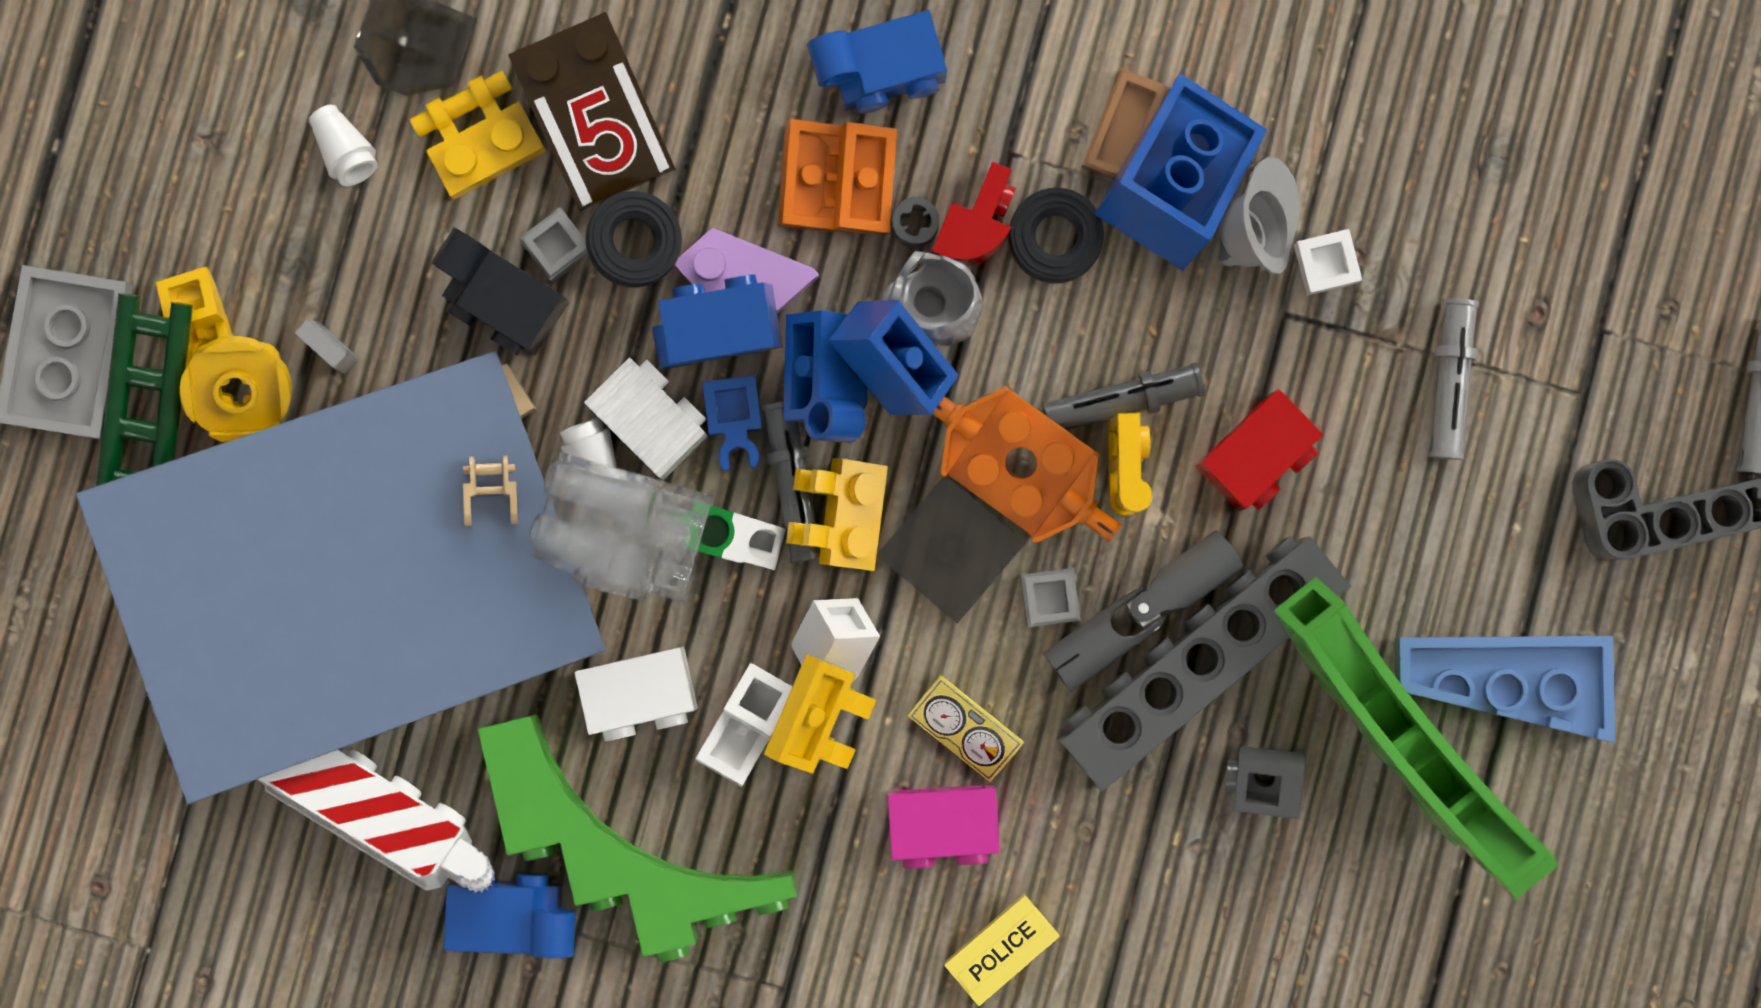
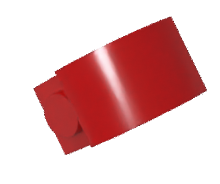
(974, 234)

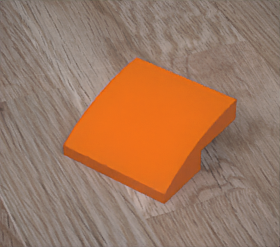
(837, 177)

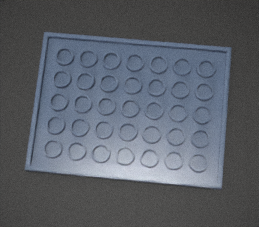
(329, 578)

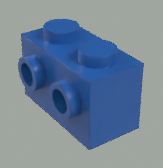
(894, 357)

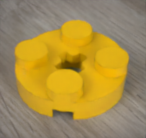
(241, 358)

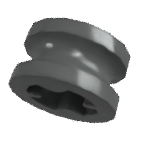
(904, 210)

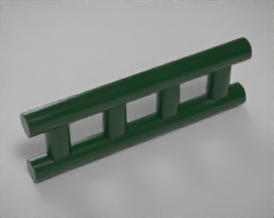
(124, 374)

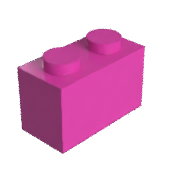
(943, 824)

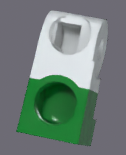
(741, 538)

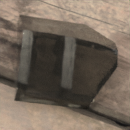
(413, 44)

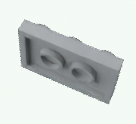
(60, 352)

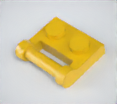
(1126, 450)

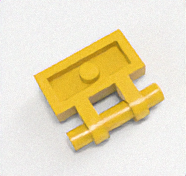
(485, 149)

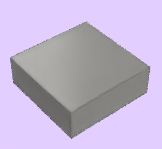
(555, 245)
(327, 345)
(1050, 597)

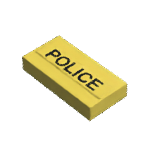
(1001, 949)

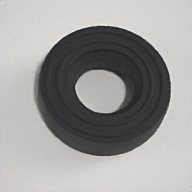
(1062, 203)
(656, 216)

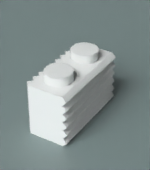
(647, 418)

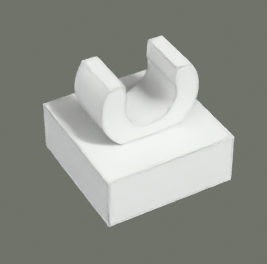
(1327, 262)

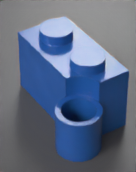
(880, 62)
(717, 322)
(819, 382)
(510, 918)

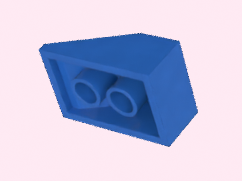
(1182, 173)

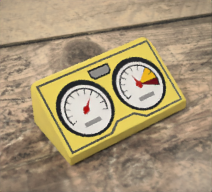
(965, 728)

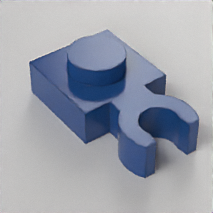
(733, 411)

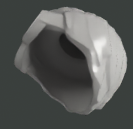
(938, 297)

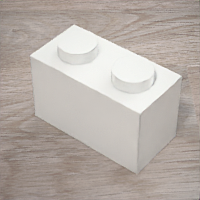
(637, 692)

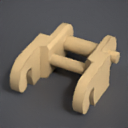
(508, 488)

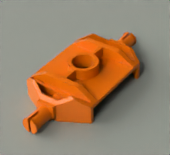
(1042, 502)

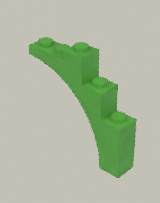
(1408, 741)
(666, 899)

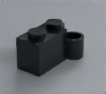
(497, 294)

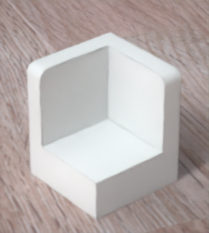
(837, 634)

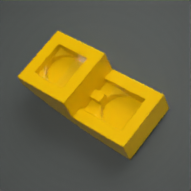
(208, 313)

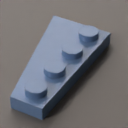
(1526, 678)

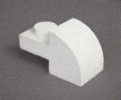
(745, 725)

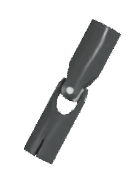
(1173, 589)

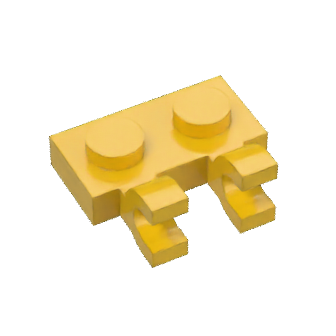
(851, 513)
(810, 714)

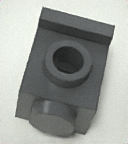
(1271, 797)

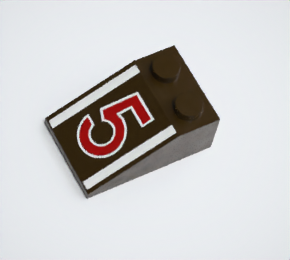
(592, 111)

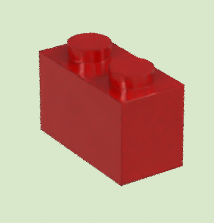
(1260, 452)

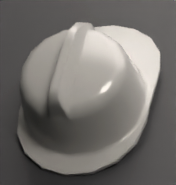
(1263, 220)

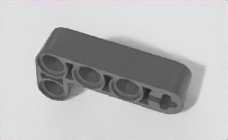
(1641, 521)

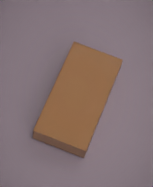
(1123, 122)

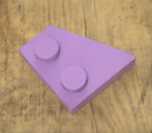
(724, 256)

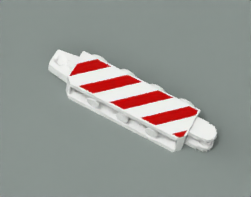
(383, 819)

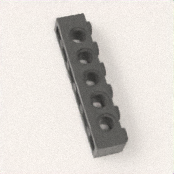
(1190, 692)

